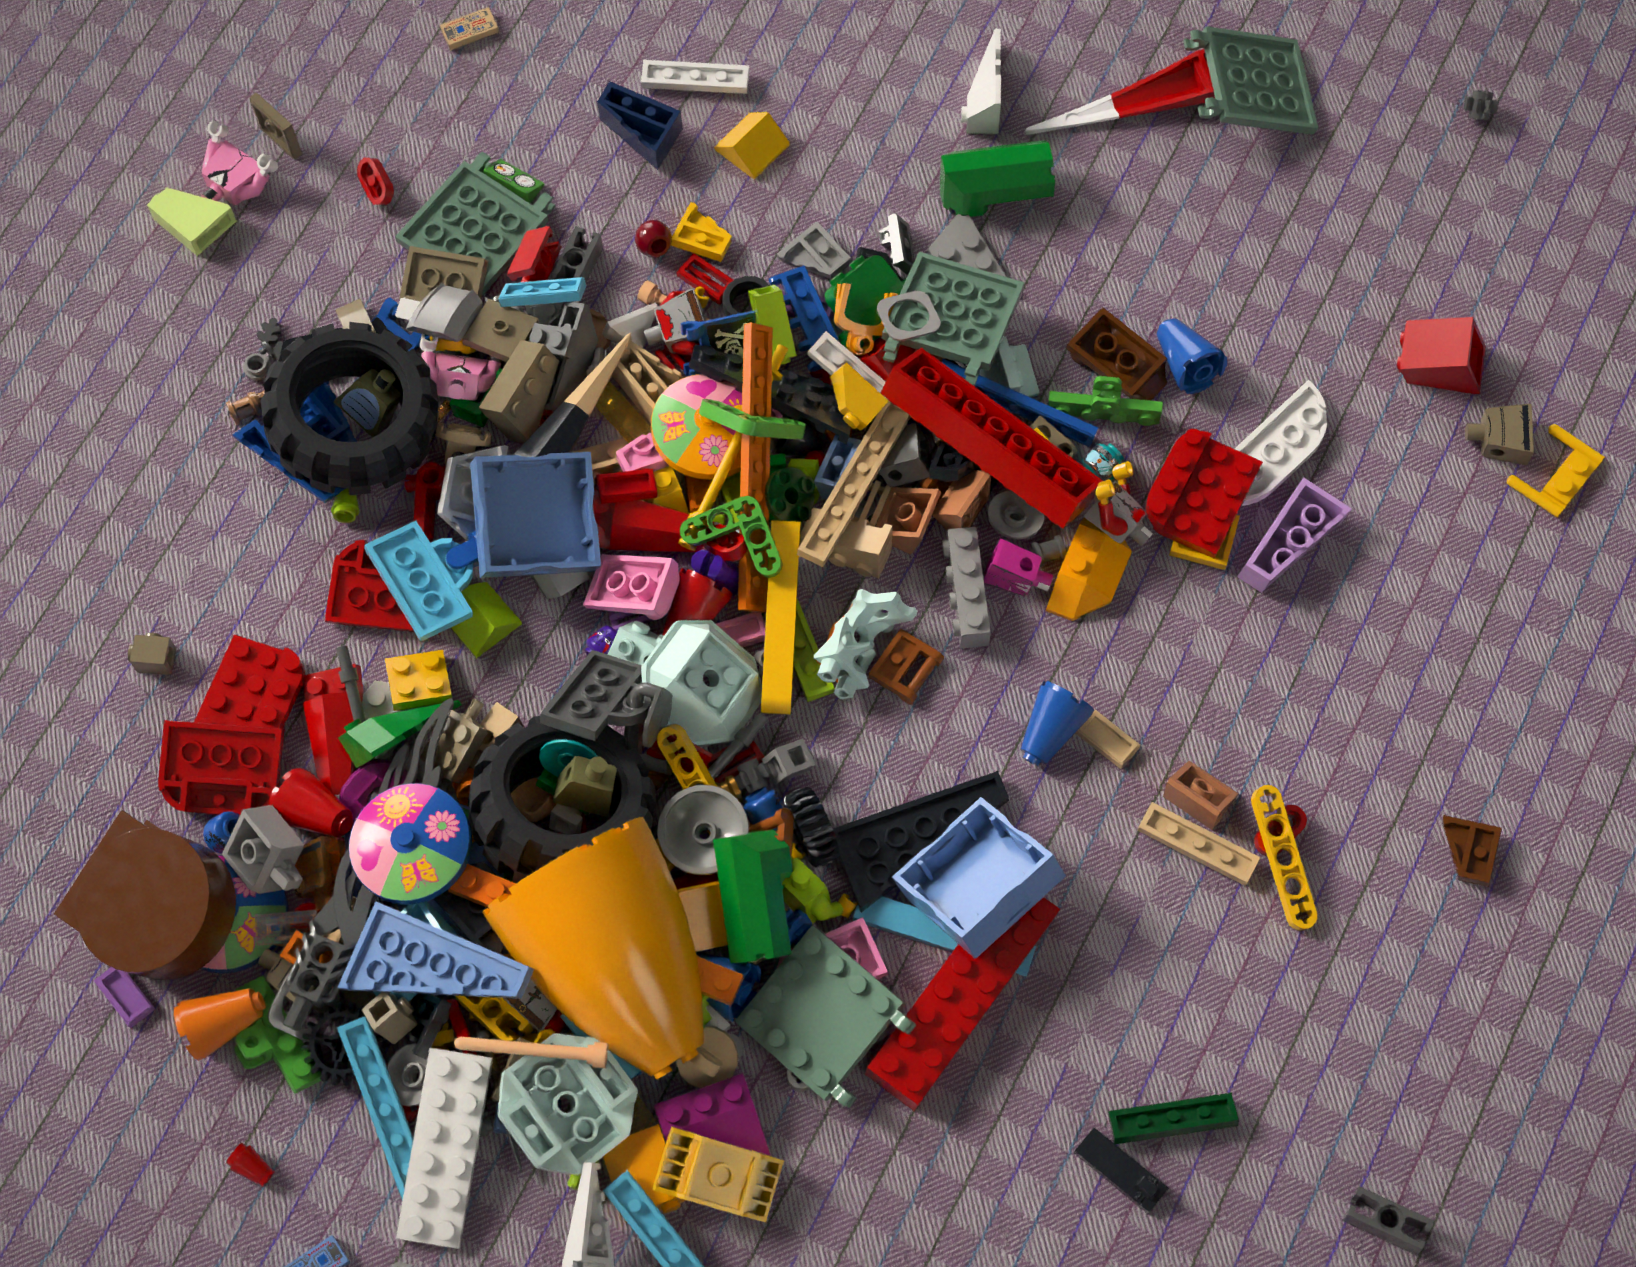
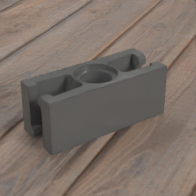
(574, 254)
(1399, 1213)

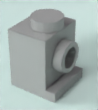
(789, 761)

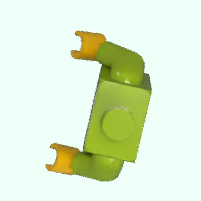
(810, 893)

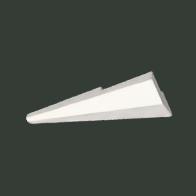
(589, 1233)

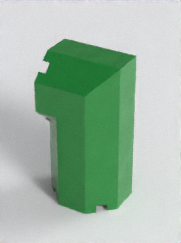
(995, 175)
(752, 895)

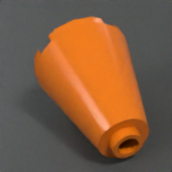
(216, 1019)

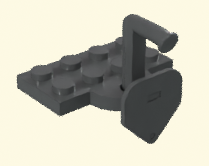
(606, 693)

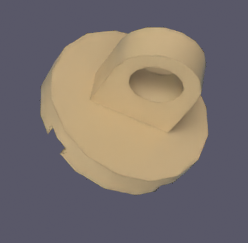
(462, 438)
(715, 1060)

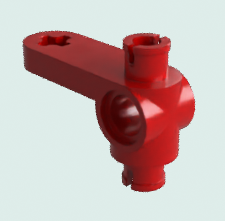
(426, 495)

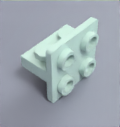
(1013, 369)

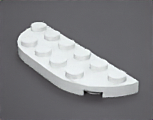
(1285, 440)

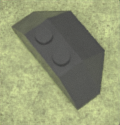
(572, 372)

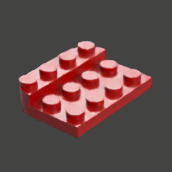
(1200, 491)
(360, 594)
(253, 686)
(219, 766)

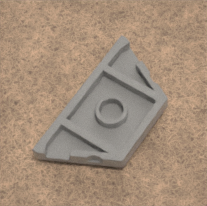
(964, 245)

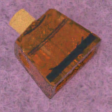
(318, 868)

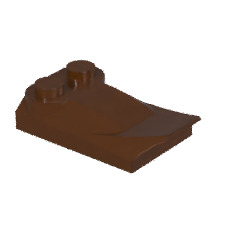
(1119, 352)

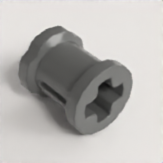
(1050, 550)

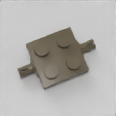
(458, 743)

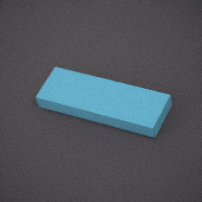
(542, 292)

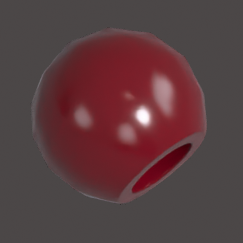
(653, 236)

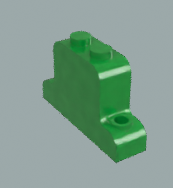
(869, 282)

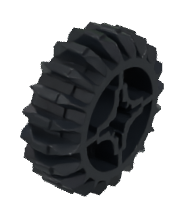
(812, 827)
(317, 1038)

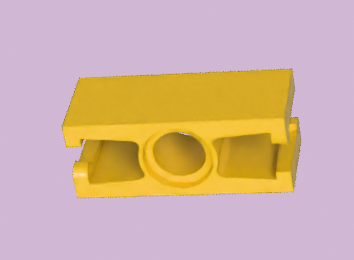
(494, 1024)

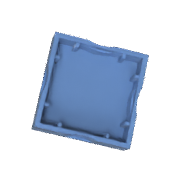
(535, 514)
(979, 877)

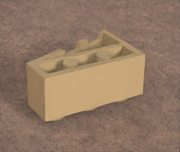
(643, 377)

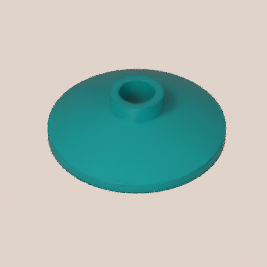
(559, 753)

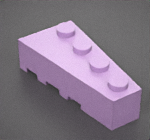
(1298, 527)

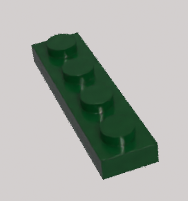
(1173, 1118)

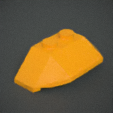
(1088, 573)

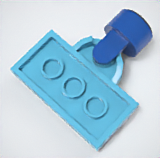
(426, 576)

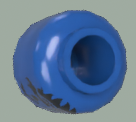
(762, 805)
(219, 830)

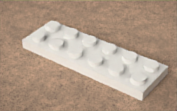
(444, 1148)

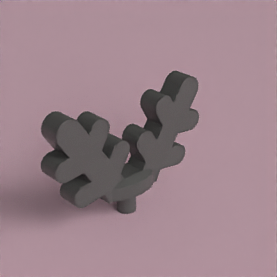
(269, 337)

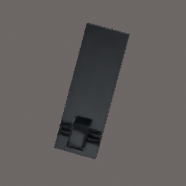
(1121, 1170)

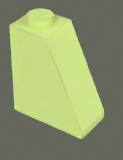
(191, 218)

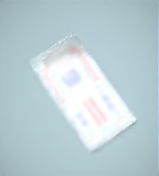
(280, 927)

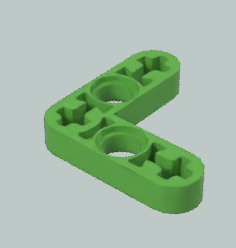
(751, 425)
(747, 526)

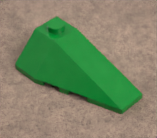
(380, 733)

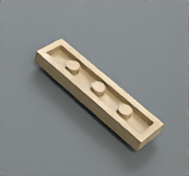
(1198, 844)

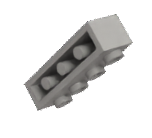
(968, 587)

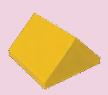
(753, 143)

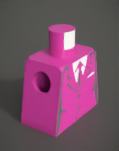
(1015, 569)

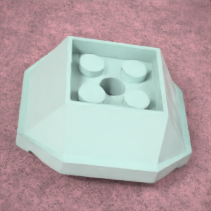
(735, 688)
(598, 1115)

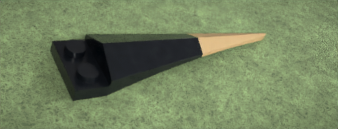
(567, 422)

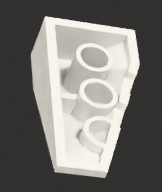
(984, 97)

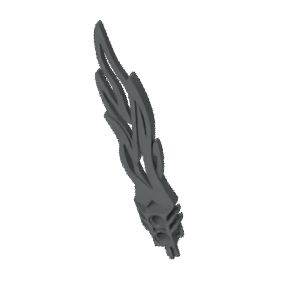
(338, 910)

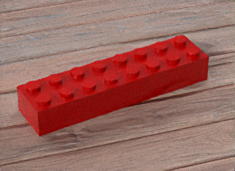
(991, 437)
(953, 1008)

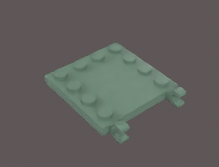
(1255, 80)
(475, 219)
(971, 308)
(822, 1014)

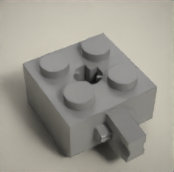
(264, 851)

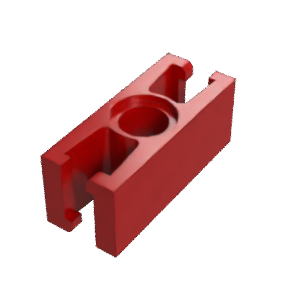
(534, 256)

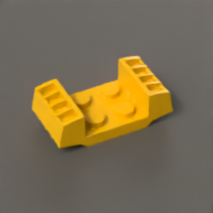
(718, 1174)

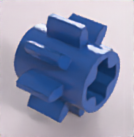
(797, 924)

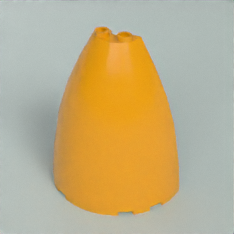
(611, 946)

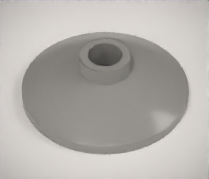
(1010, 506)
(403, 1071)

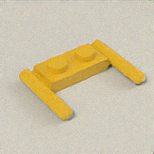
(1567, 479)

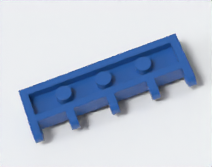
(807, 308)

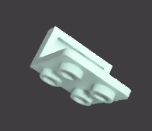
(634, 642)

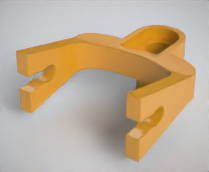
(856, 331)

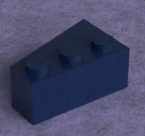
(640, 121)

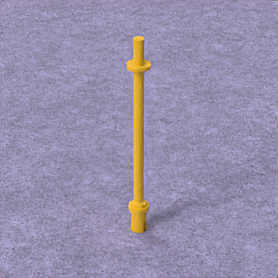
(729, 459)

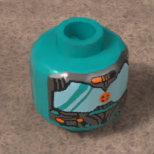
(1102, 460)

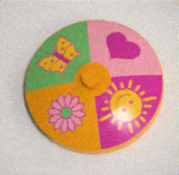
(687, 438)

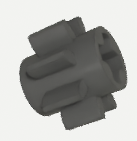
(1480, 104)
(752, 776)

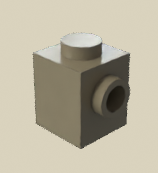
(152, 654)
(390, 1016)

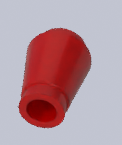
(250, 1164)

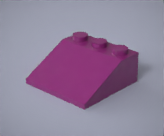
(716, 1112)

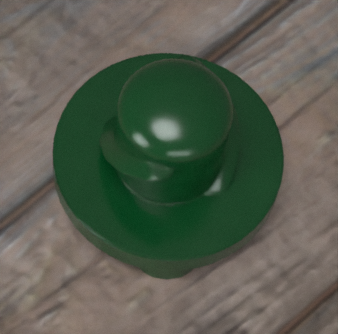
(790, 495)

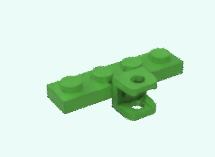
(1107, 404)
(263, 1041)

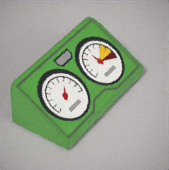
(514, 179)

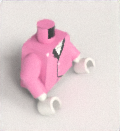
(232, 172)
(458, 375)

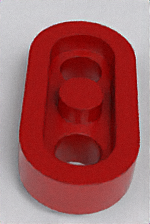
(375, 181)
(729, 547)
(1274, 827)

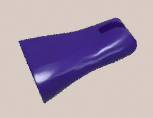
(717, 569)

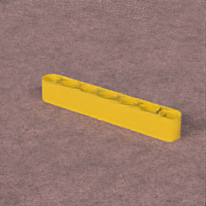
(781, 621)

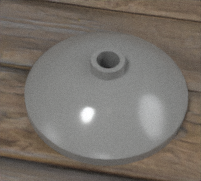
(690, 814)

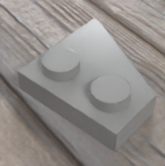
(817, 252)

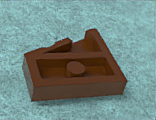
(1472, 848)

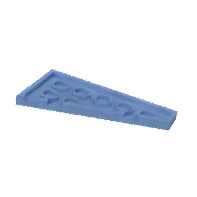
(418, 958)

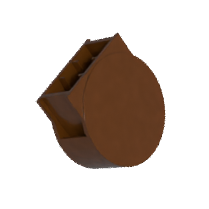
(151, 901)

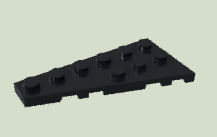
(792, 396)
(886, 841)

